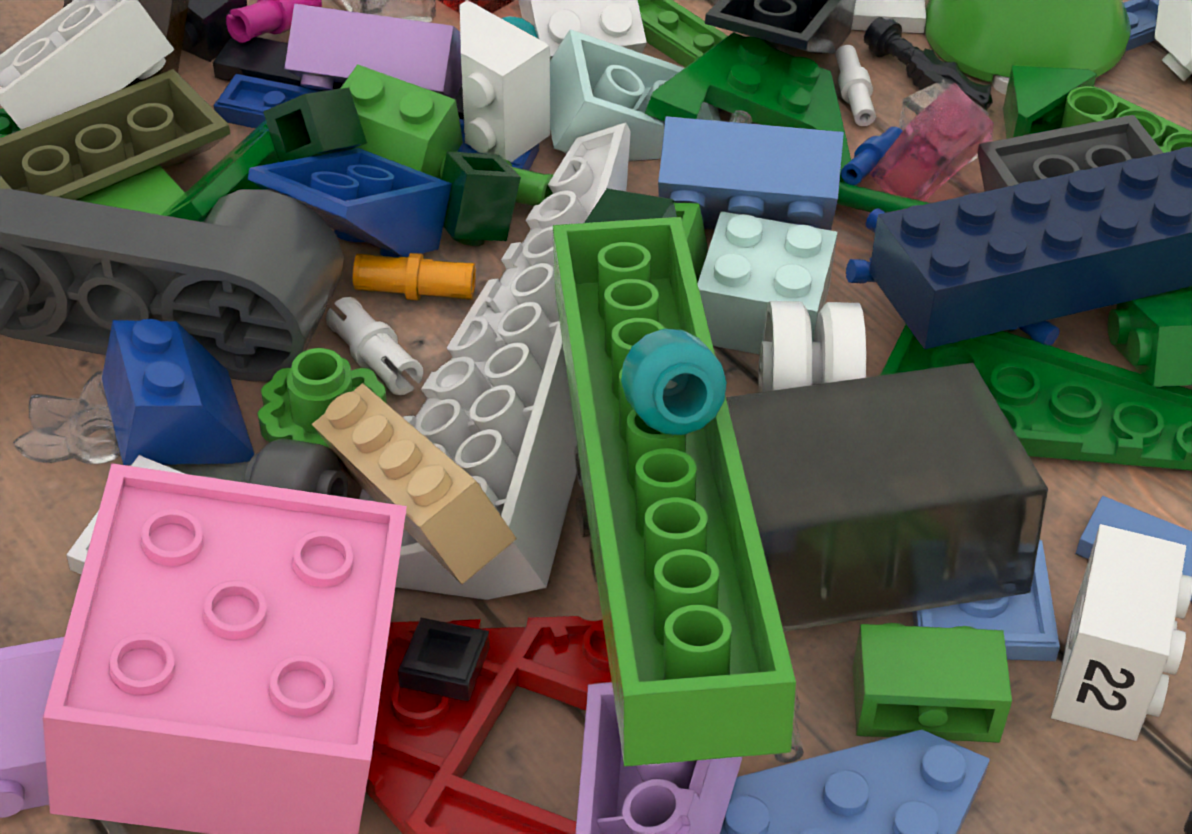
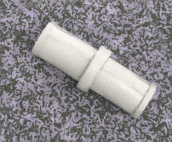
(374, 345)

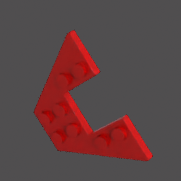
(431, 739)

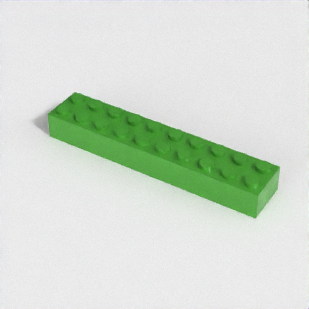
(669, 516)

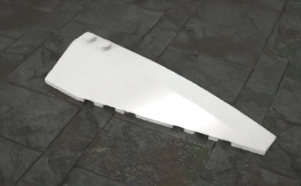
(506, 391)

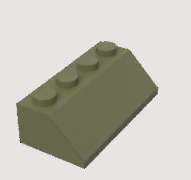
(111, 139)

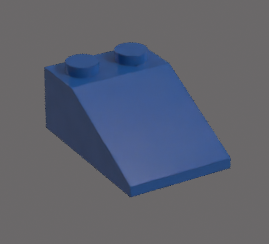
(365, 198)

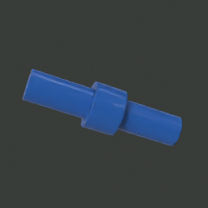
(868, 156)

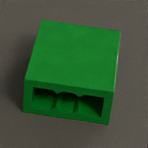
(1156, 336)

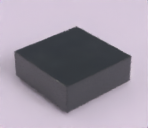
(444, 659)

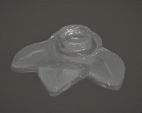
(71, 427)

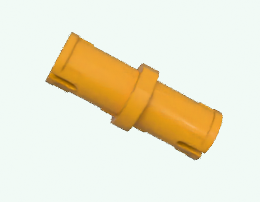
(414, 276)

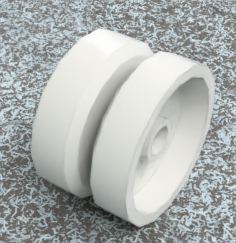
(793, 360)

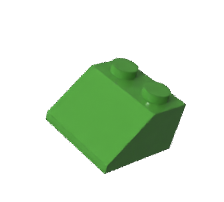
(404, 120)

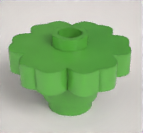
(305, 391)

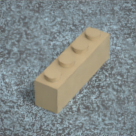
(402, 467)

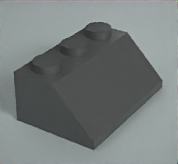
(1063, 151)

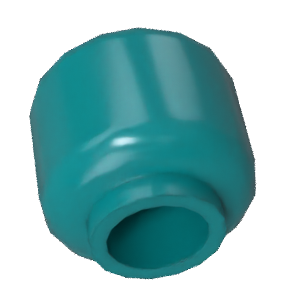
(673, 381)

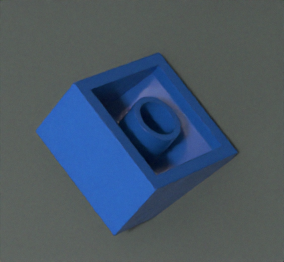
(171, 397)

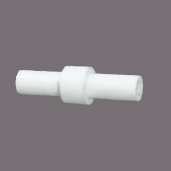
(855, 85)

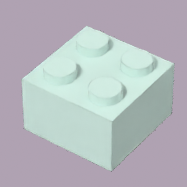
(760, 263)

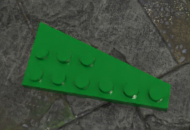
(1067, 402)

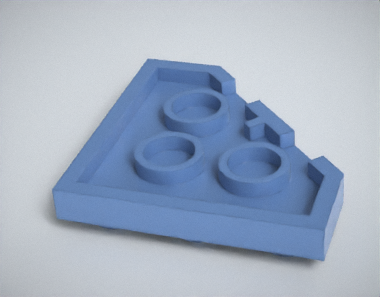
(874, 788)

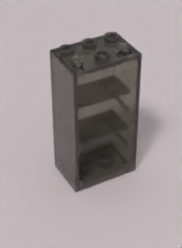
(885, 495)

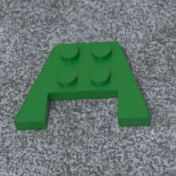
(758, 80)

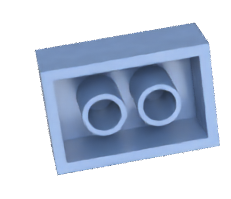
(752, 170)

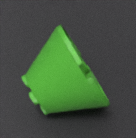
(996, 34)

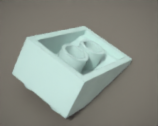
(605, 86)

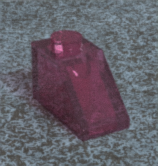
(933, 146)

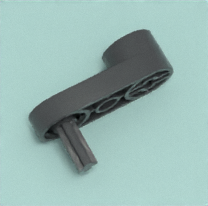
(238, 282)

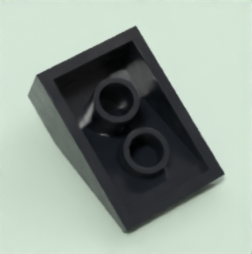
(801, 24)

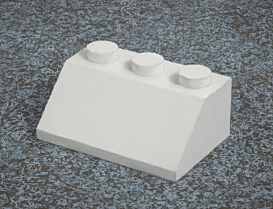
(78, 58)

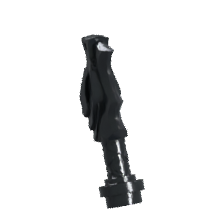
(924, 66)

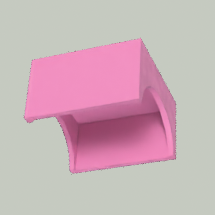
(223, 657)

